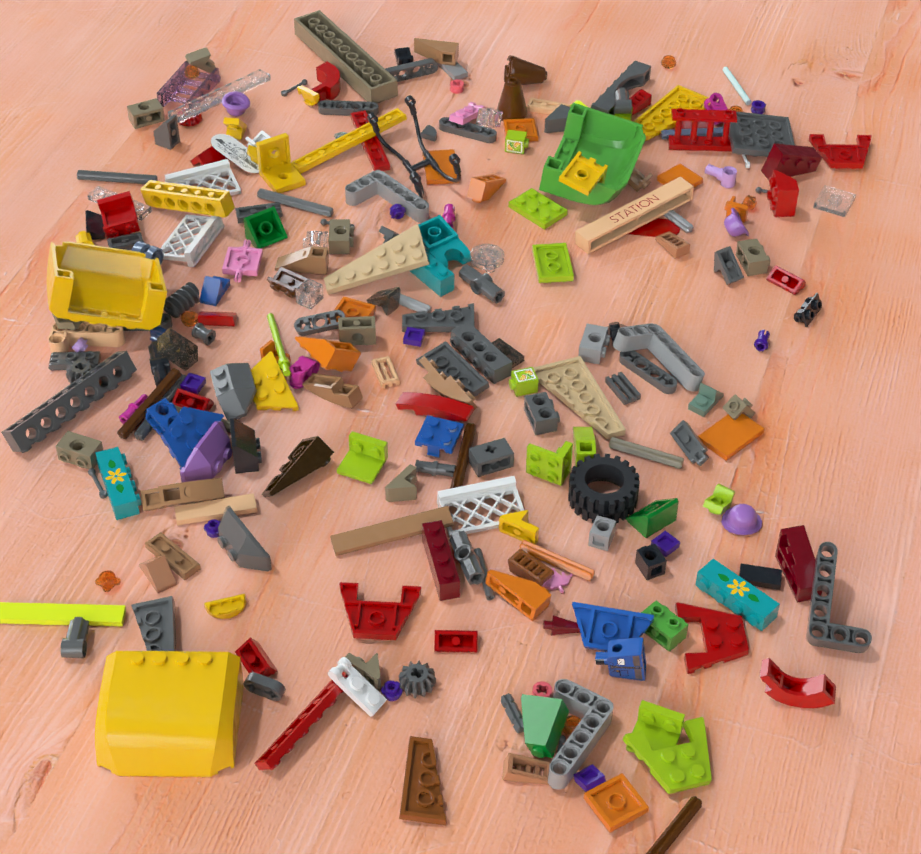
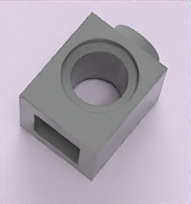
(602, 533)

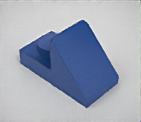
(213, 290)

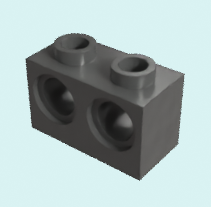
(541, 413)

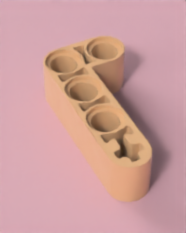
(97, 335)

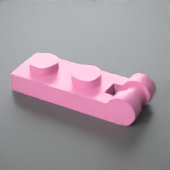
(466, 114)

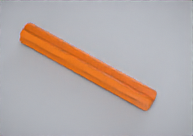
(557, 560)

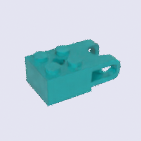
(443, 241)

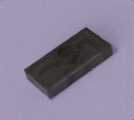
(515, 356)

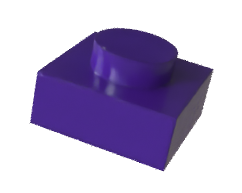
(414, 336)
(193, 383)
(666, 543)
(589, 778)

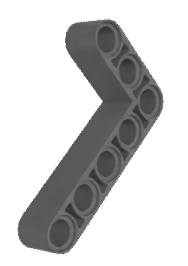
(824, 604)

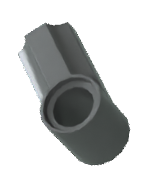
(622, 102)
(75, 642)

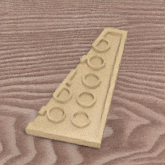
(391, 258)

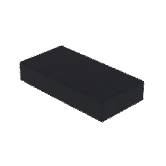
(761, 576)

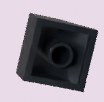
(244, 447)

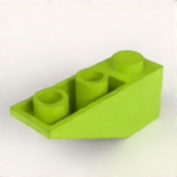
(583, 443)

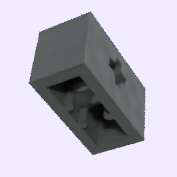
(491, 457)

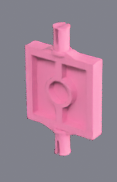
(242, 261)

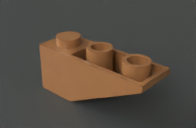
(440, 51)
(307, 260)

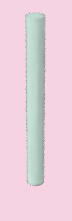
(739, 89)

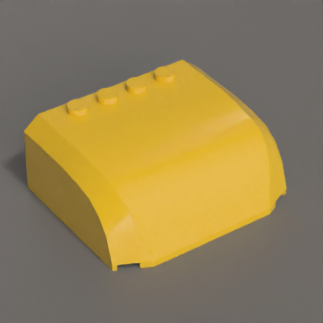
(105, 286)
(169, 713)

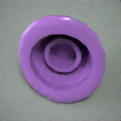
(235, 103)
(734, 224)
(741, 520)

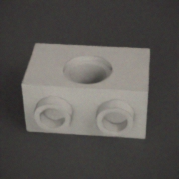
(593, 343)

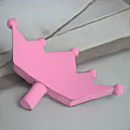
(557, 581)

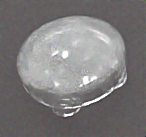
(487, 257)

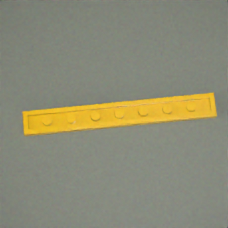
(347, 141)

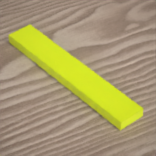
(61, 613)

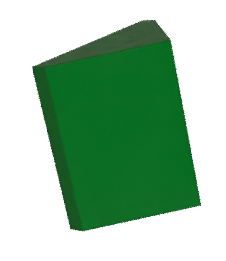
(264, 228)
(654, 516)

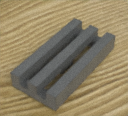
(124, 242)
(625, 387)

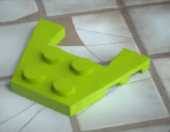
(676, 766)

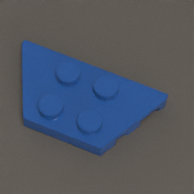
(187, 431)
(603, 624)

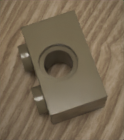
(145, 113)
(340, 236)
(752, 257)
(357, 330)
(78, 450)

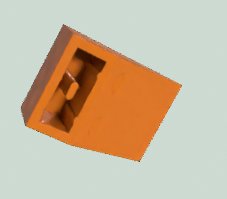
(331, 353)

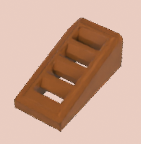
(521, 559)

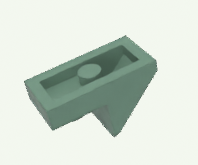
(705, 400)

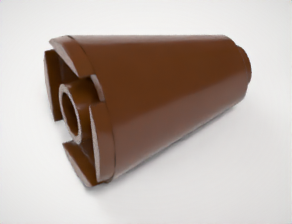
(524, 71)
(512, 100)

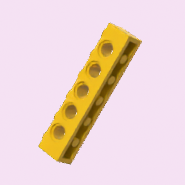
(188, 198)

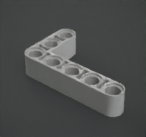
(389, 189)
(664, 348)
(596, 718)

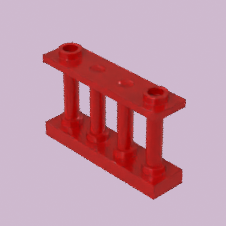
(701, 143)

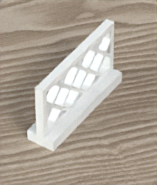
(203, 173)
(199, 242)
(477, 494)

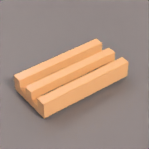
(388, 381)

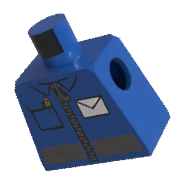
(624, 658)

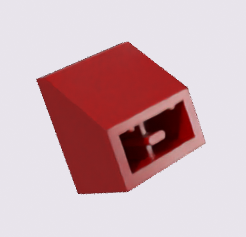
(782, 194)

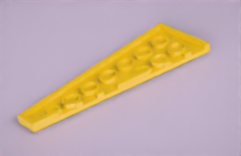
(659, 115)

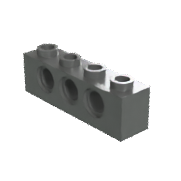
(481, 352)

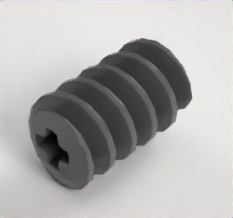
(182, 300)

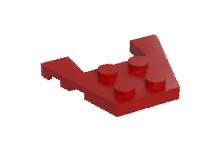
(842, 155)
(377, 618)
(721, 633)

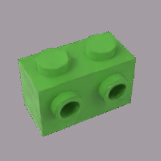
(667, 627)

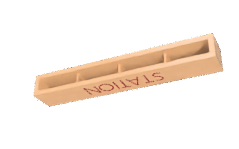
(633, 215)

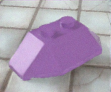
(208, 455)

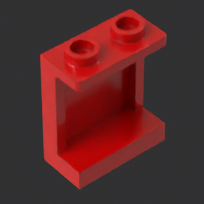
(118, 215)

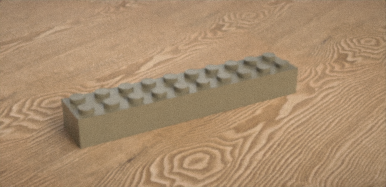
(354, 63)

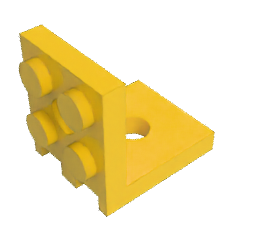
(278, 166)
(588, 169)

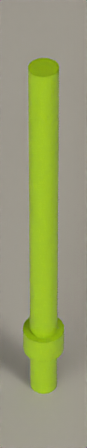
(283, 361)

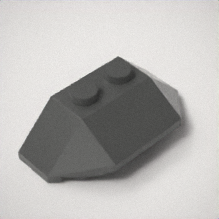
(234, 388)
(241, 544)

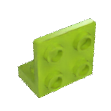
(364, 458)
(548, 464)
(659, 725)

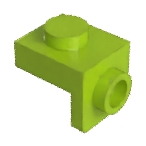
(720, 500)

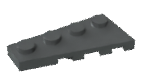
(439, 320)
(455, 365)
(157, 623)

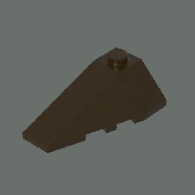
(304, 459)

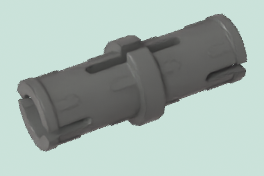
(435, 468)

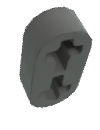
(264, 686)

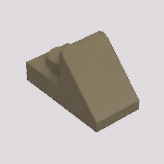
(201, 59)
(403, 486)
(368, 670)

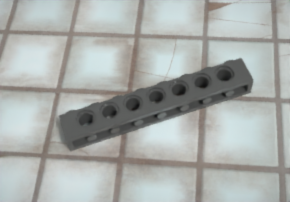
(16, 433)

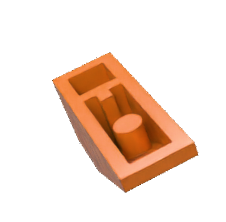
(484, 187)
(521, 593)

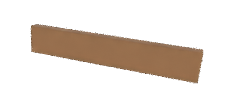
(388, 531)

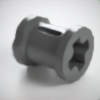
(199, 331)

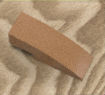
(334, 390)

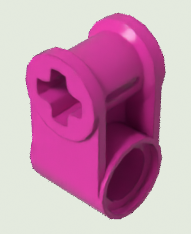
(720, 105)
(302, 370)

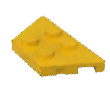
(271, 386)

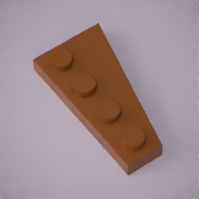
(421, 787)

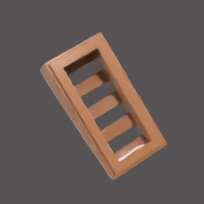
(677, 249)
(525, 776)

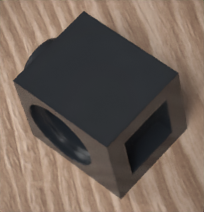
(650, 561)

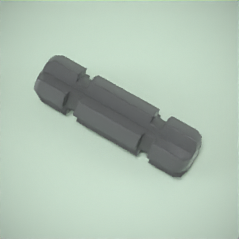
(513, 712)

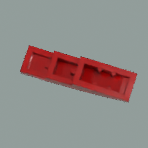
(435, 405)

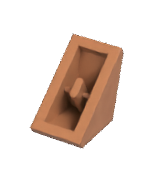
(158, 573)

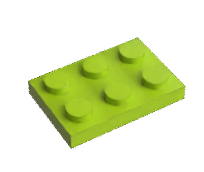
(538, 208)
(552, 263)

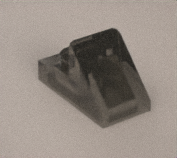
(387, 299)

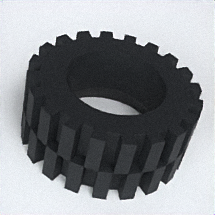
(606, 505)

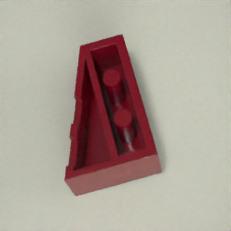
(791, 160)
(797, 561)

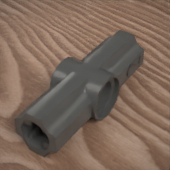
(481, 283)
(467, 557)

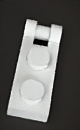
(357, 687)

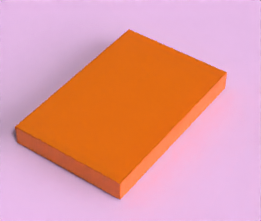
(441, 158)
(731, 435)

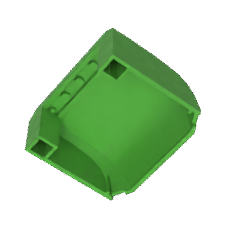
(598, 136)

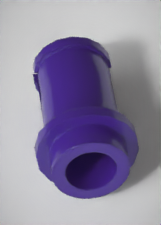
(761, 342)

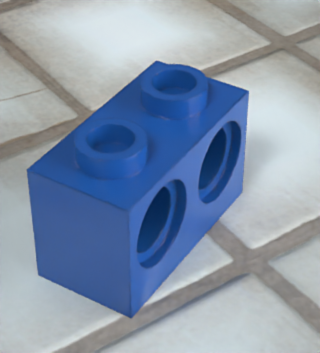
(158, 421)

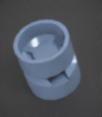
(151, 251)

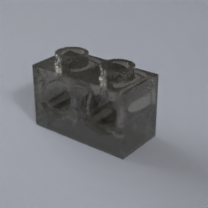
(177, 349)

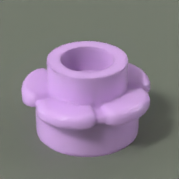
(80, 345)

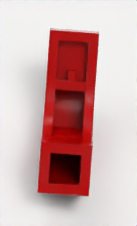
(330, 81)
(794, 691)

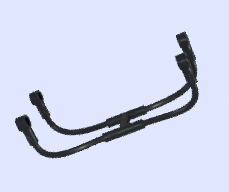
(414, 176)

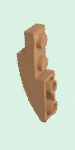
(445, 385)
(182, 493)

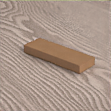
(177, 559)

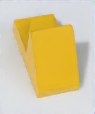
(235, 127)
(517, 526)

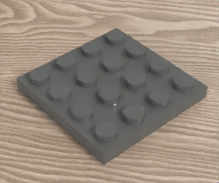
(757, 133)

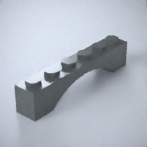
(634, 76)

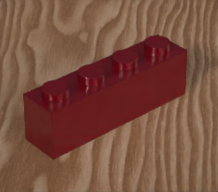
(441, 560)

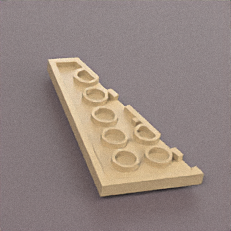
(578, 390)

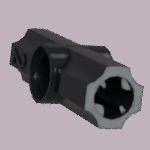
(159, 365)

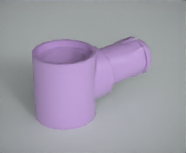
(726, 175)

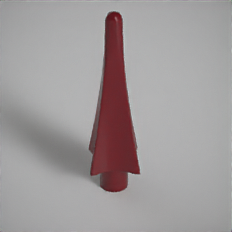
(561, 626)

